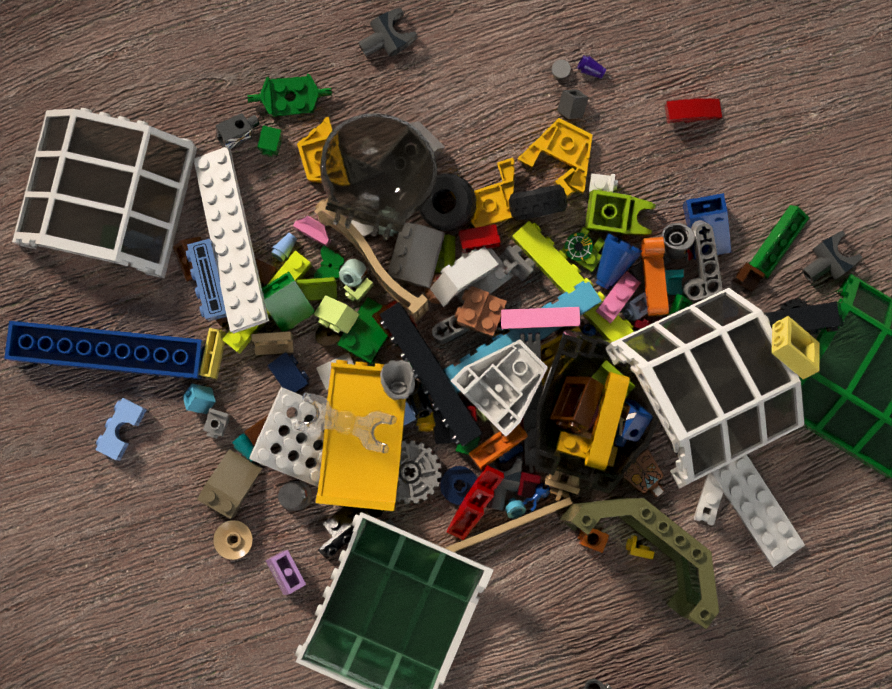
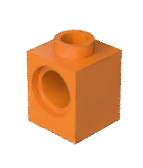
(599, 546)

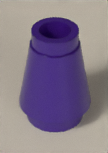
(590, 67)

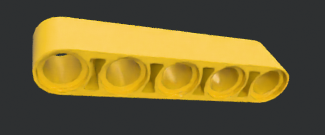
(607, 421)

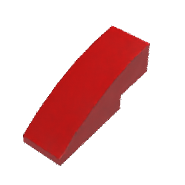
(692, 110)

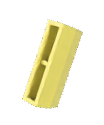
(213, 353)

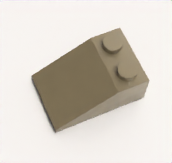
(229, 484)

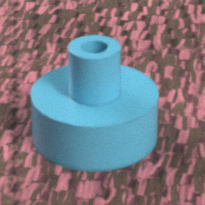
(515, 508)

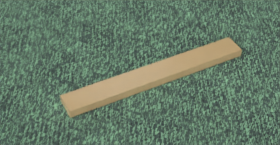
(510, 525)

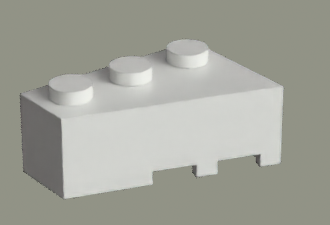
(463, 274)

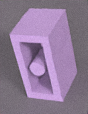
(285, 572)

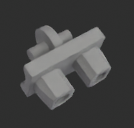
(515, 263)

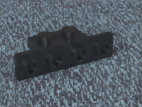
(341, 529)

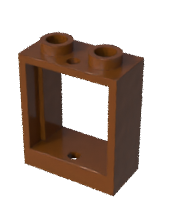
(568, 398)

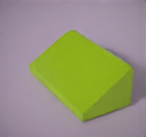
(446, 254)

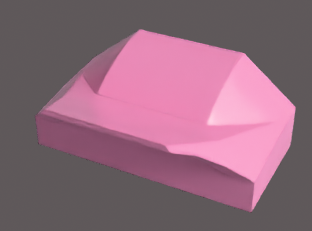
(313, 230)

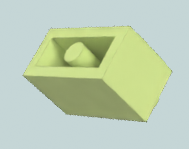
(336, 315)

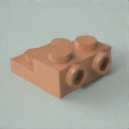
(480, 311)

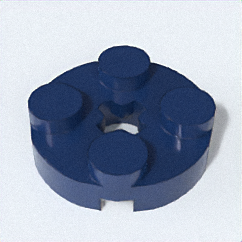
(450, 478)

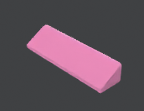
(540, 318)

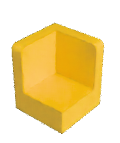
(564, 181)

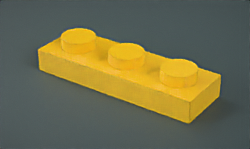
(578, 447)

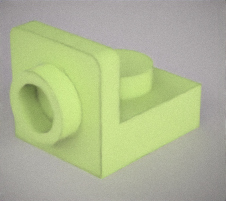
(361, 290)

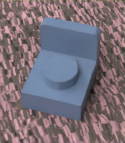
(635, 308)

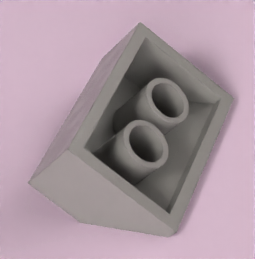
(416, 255)

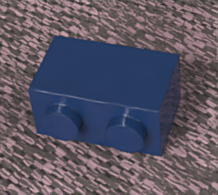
(288, 374)

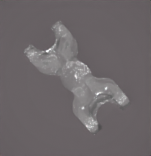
(345, 422)

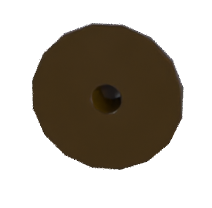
(327, 336)

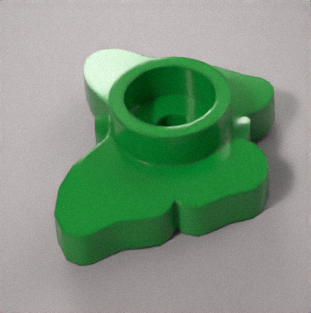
(329, 257)

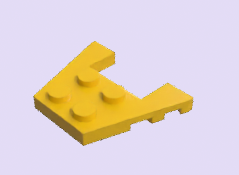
(565, 144)
(492, 201)

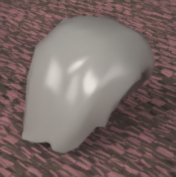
(397, 379)

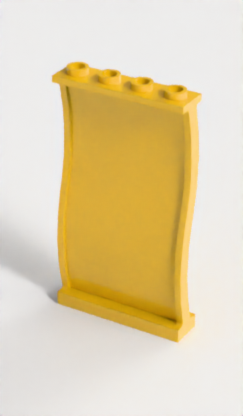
(348, 470)

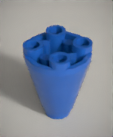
(615, 260)

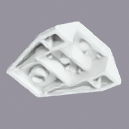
(502, 384)

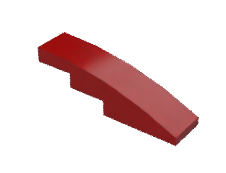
(474, 503)

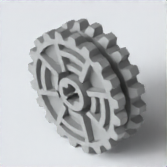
(426, 473)

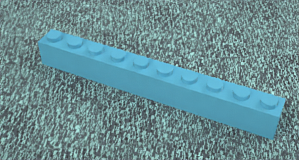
(583, 297)

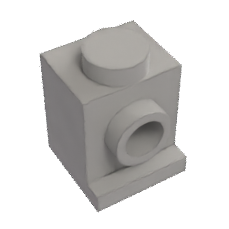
(222, 418)

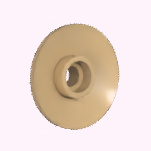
(223, 542)

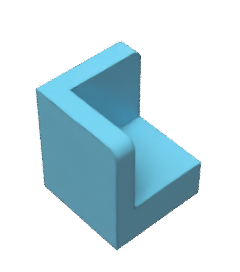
(199, 398)

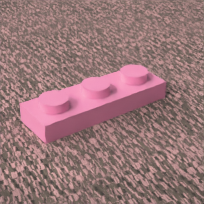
(618, 297)

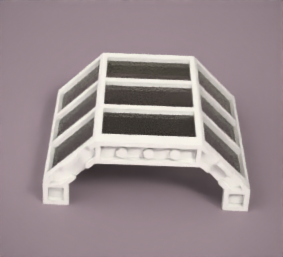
(106, 189)
(713, 382)

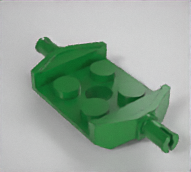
(275, 91)

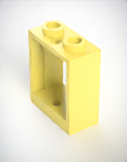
(802, 361)

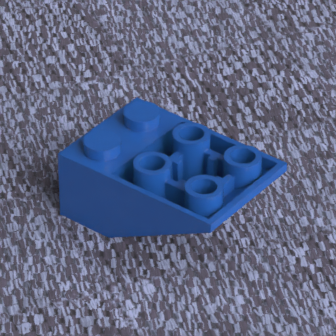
(714, 212)

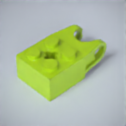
(623, 213)

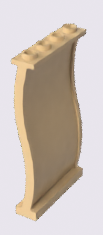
(416, 306)

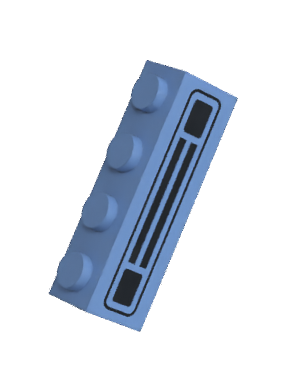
(207, 279)

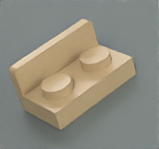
(273, 343)

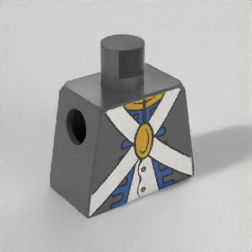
(235, 130)

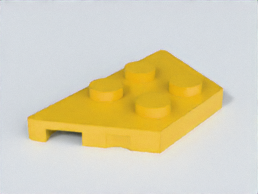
(311, 149)

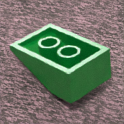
(366, 335)

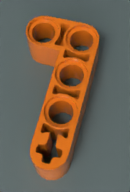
(654, 276)

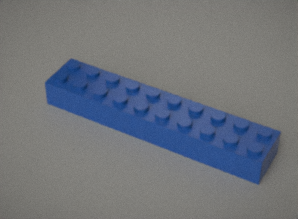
(104, 350)

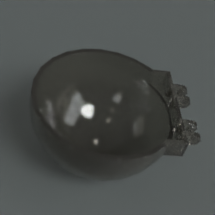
(377, 171)

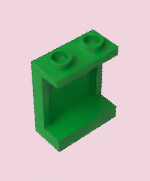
(286, 302)

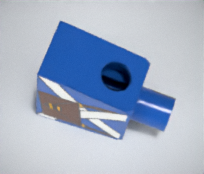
(632, 422)

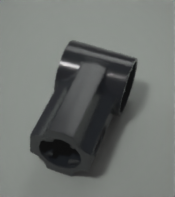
(420, 401)

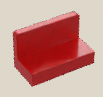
(479, 237)

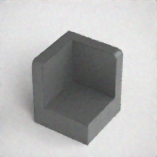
(572, 104)

